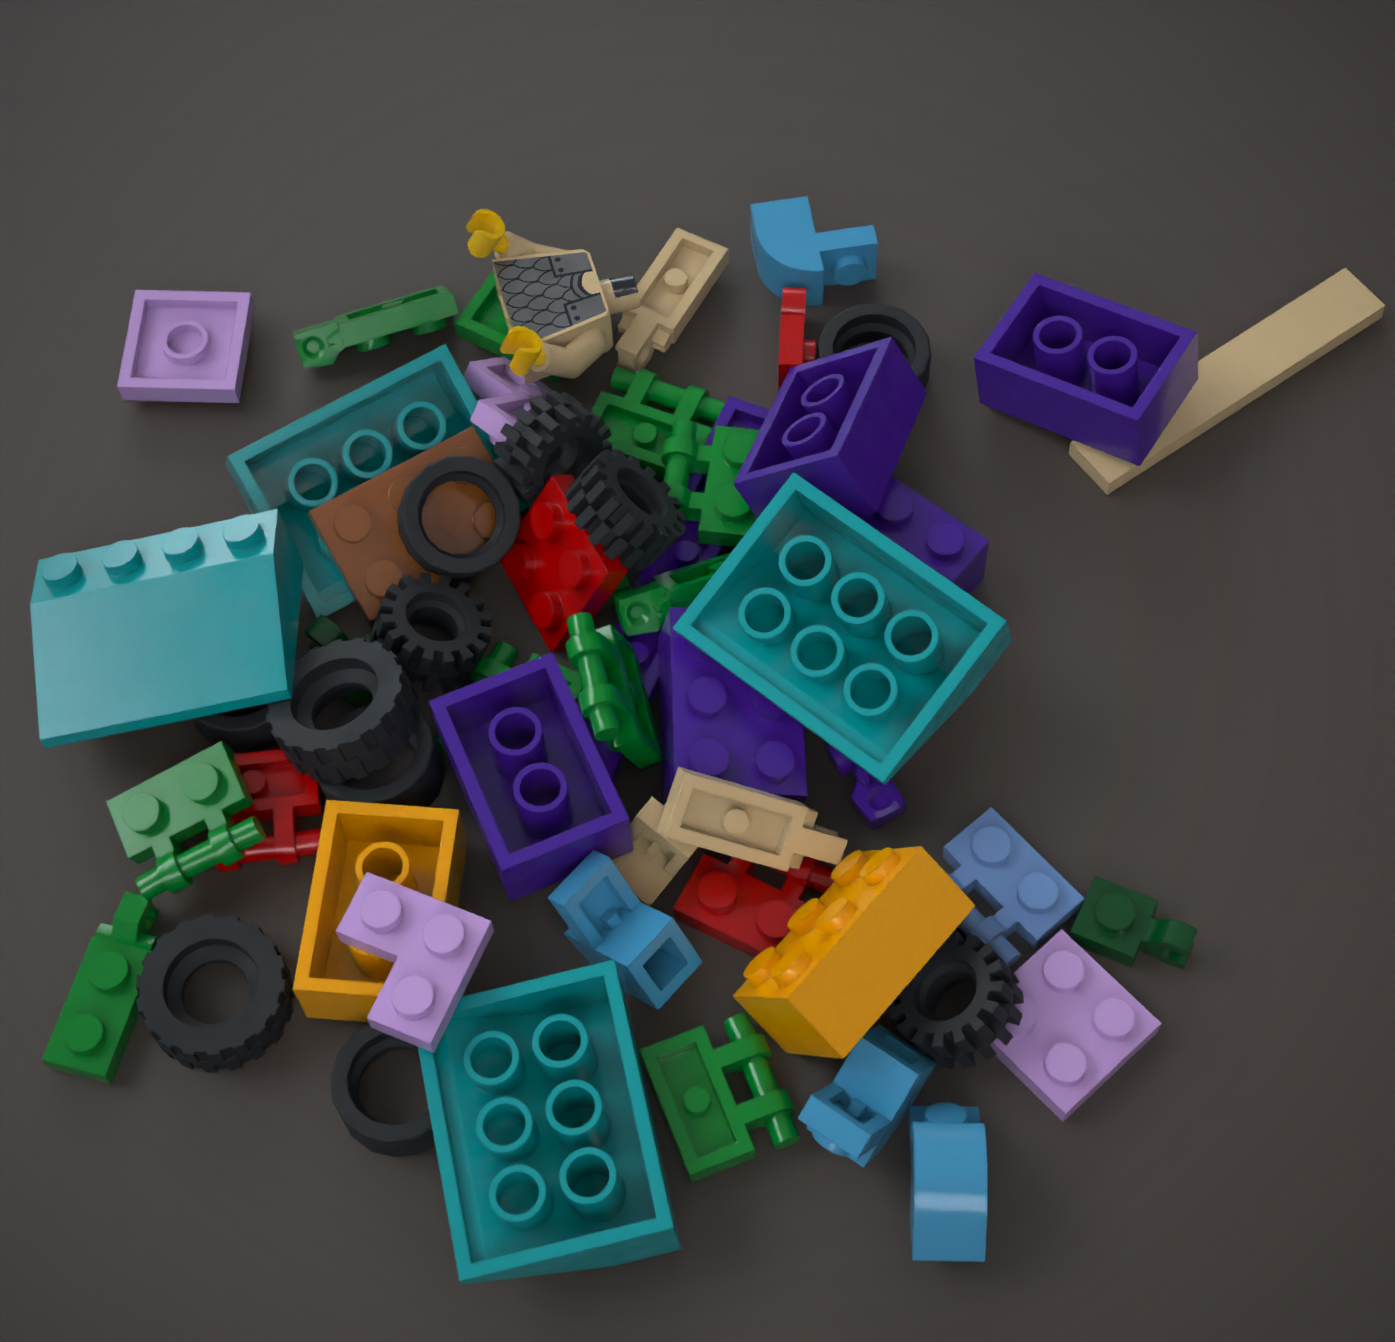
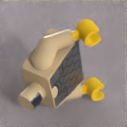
(549, 301)

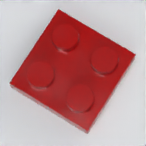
(558, 567)

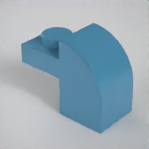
(796, 256)
(612, 924)
(867, 1096)
(947, 1183)

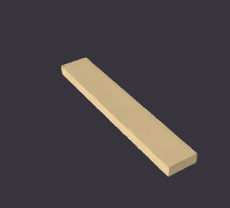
(1250, 368)

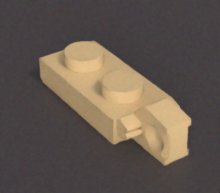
(669, 296)
(745, 823)

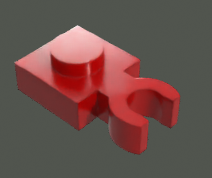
(792, 345)

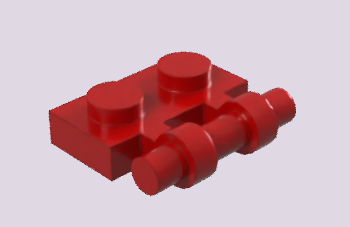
(278, 796)
(742, 909)

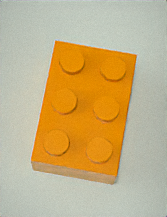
(396, 842)
(852, 950)

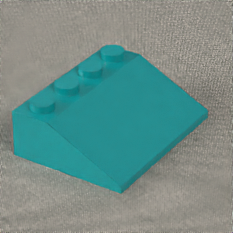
(348, 446)
(165, 628)
(844, 629)
(547, 1130)

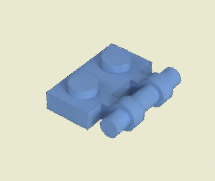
(1013, 881)

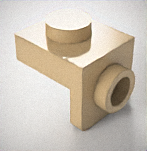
(654, 856)

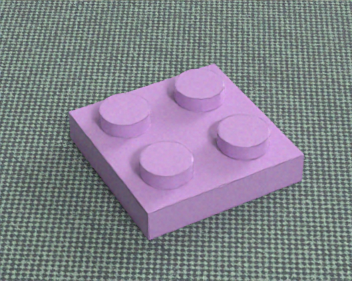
(186, 346)
(1072, 1027)

